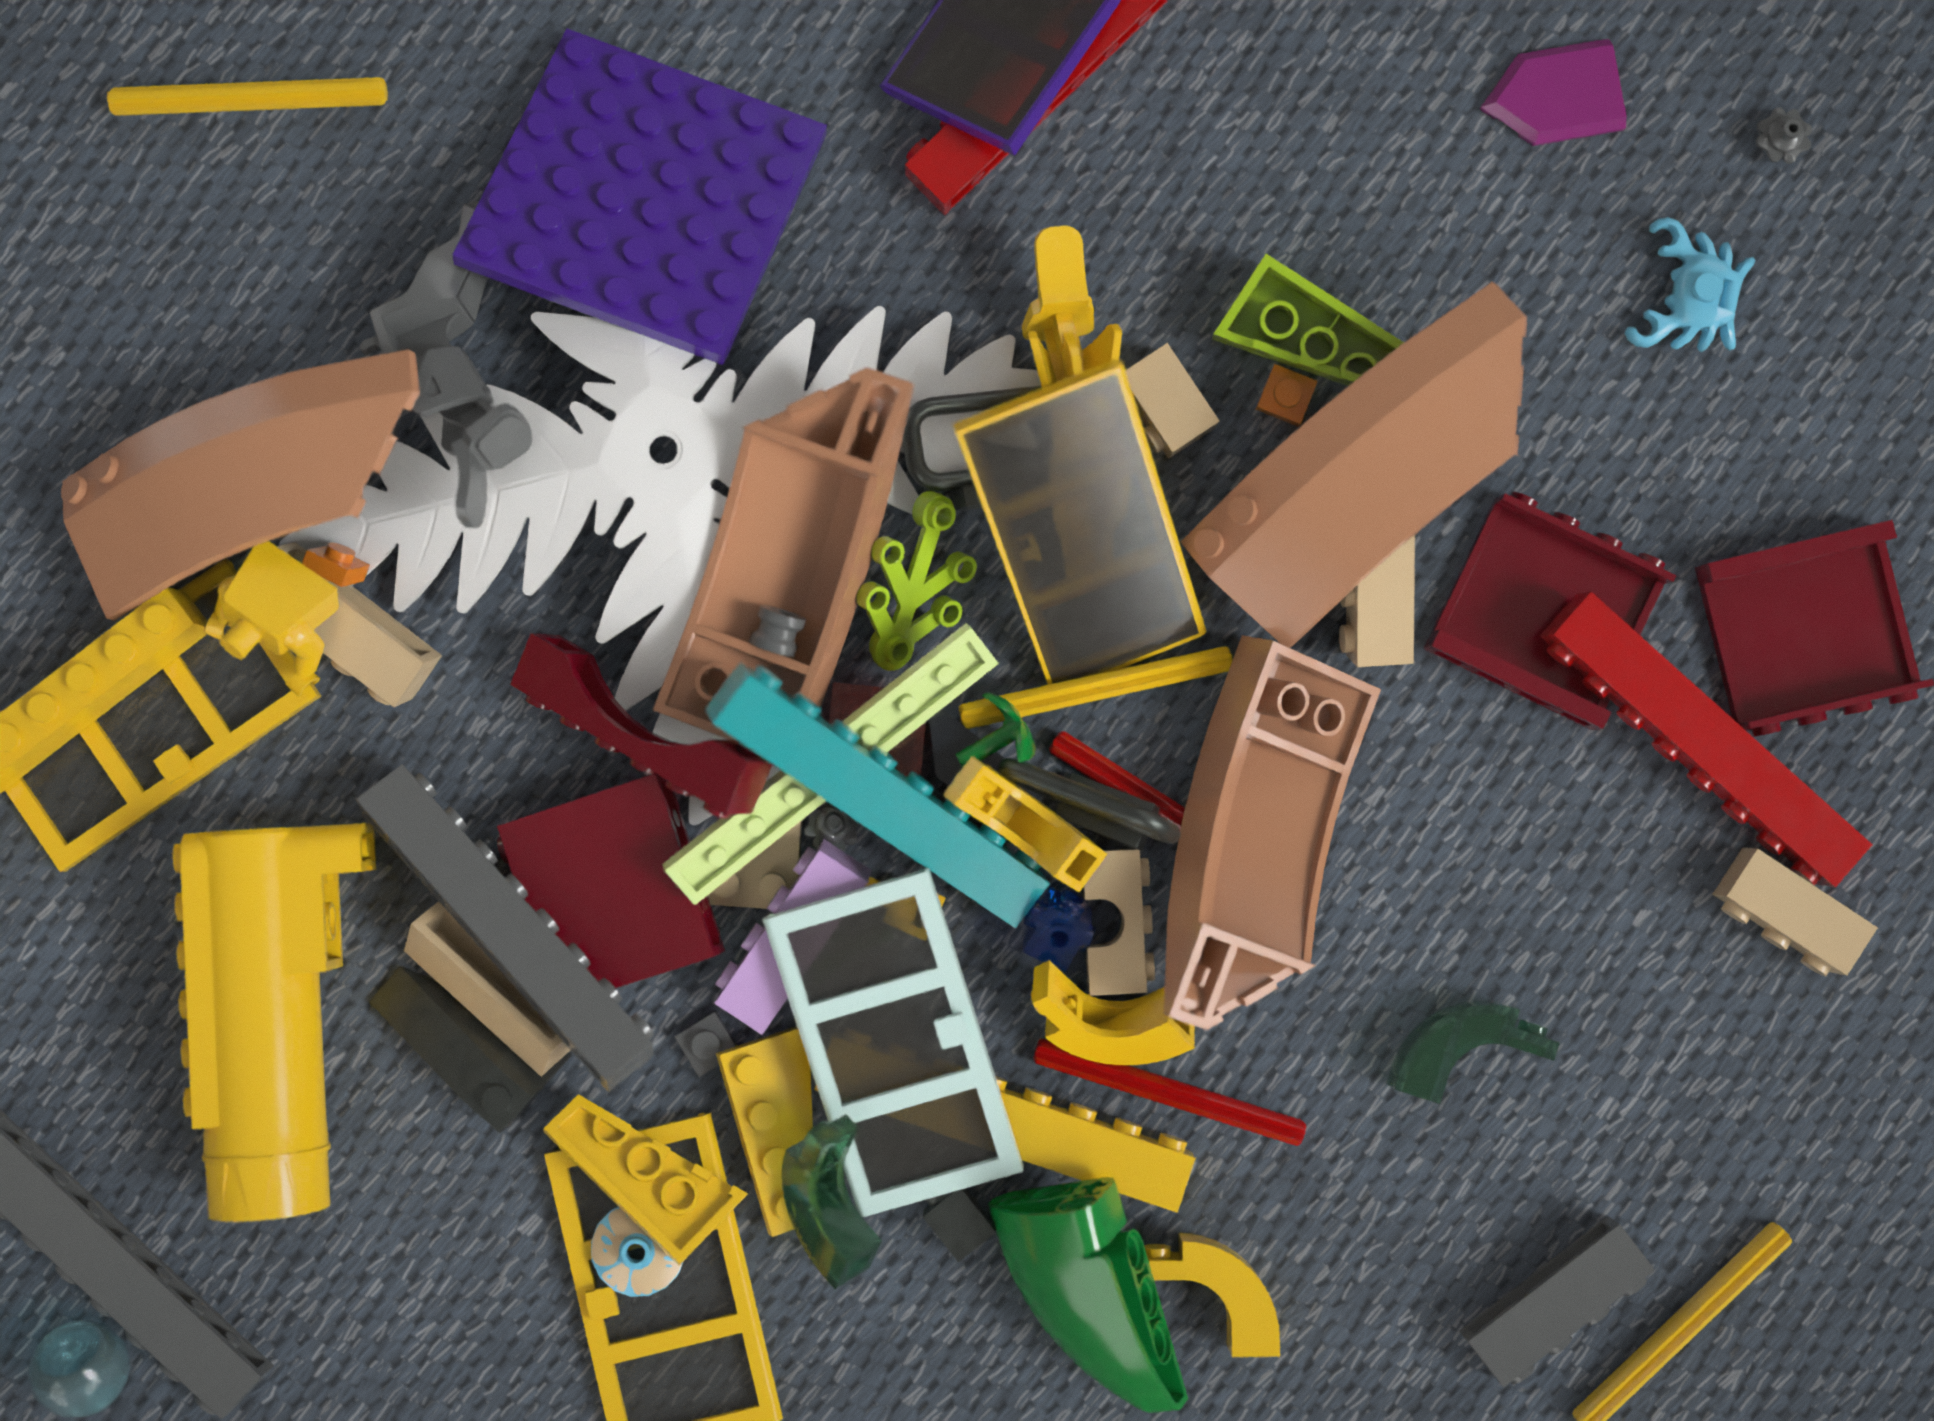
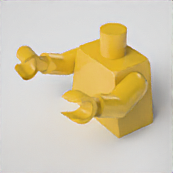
(278, 606)

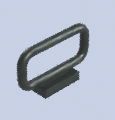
(964, 494)
(1095, 805)

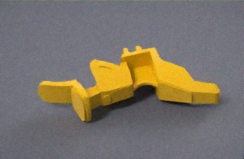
(1064, 310)

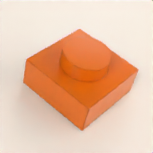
(1286, 395)
(336, 564)

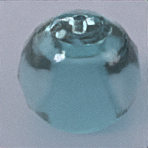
(79, 1369)

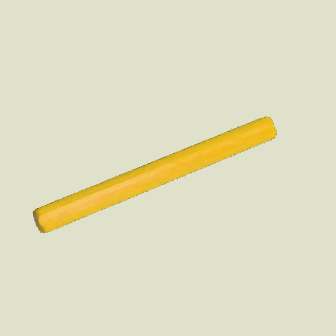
(247, 96)
(1100, 686)
(1684, 1324)

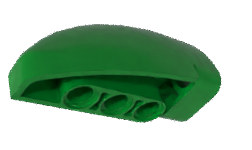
(1091, 1287)

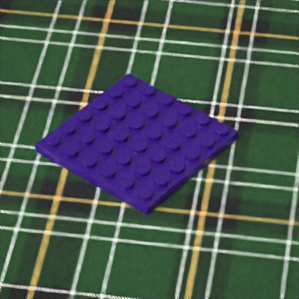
(641, 196)

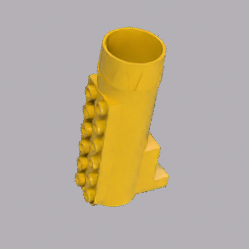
(256, 936)

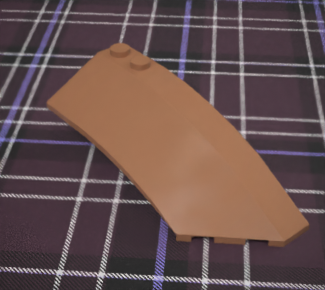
(1369, 469)
(234, 474)
(793, 539)
(1259, 828)

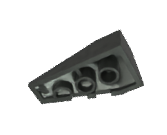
(460, 1048)

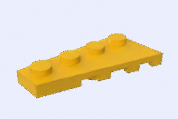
(772, 1111)
(654, 1186)

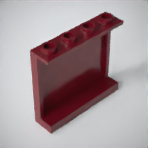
(1518, 582)
(1810, 629)
(605, 882)

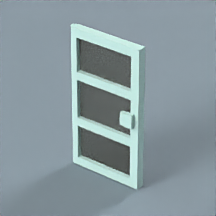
(894, 1041)

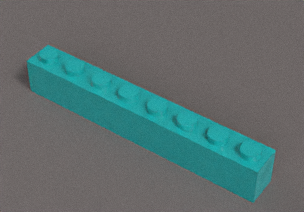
(876, 793)

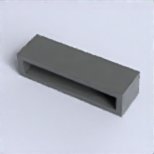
(1557, 1302)

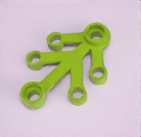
(895, 638)

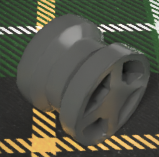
(777, 630)

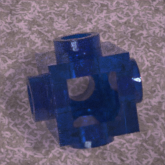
(1058, 928)

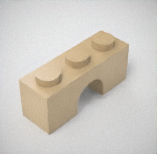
(1121, 963)

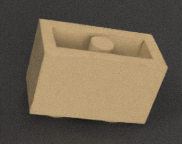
(1169, 402)

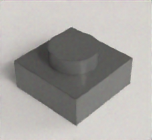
(703, 1042)

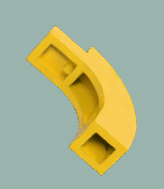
(1025, 823)
(1104, 1029)
(1248, 1306)

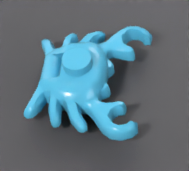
(1702, 291)

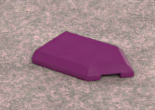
(1560, 94)

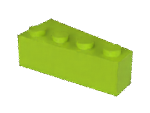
(1302, 326)

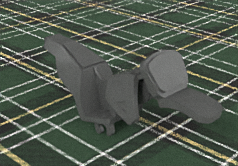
(424, 320)

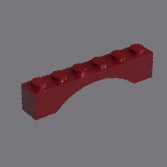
(569, 682)

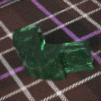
(1445, 1036)
(820, 1205)

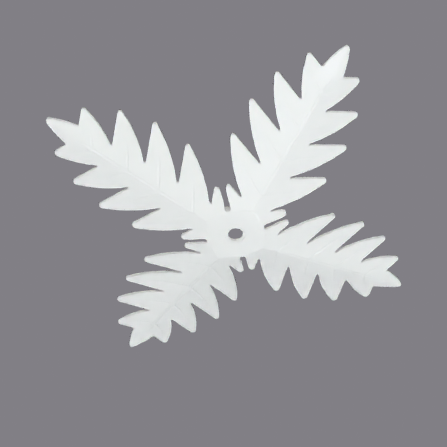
(612, 461)

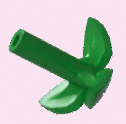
(1012, 730)

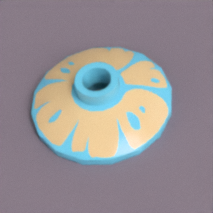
(618, 1269)

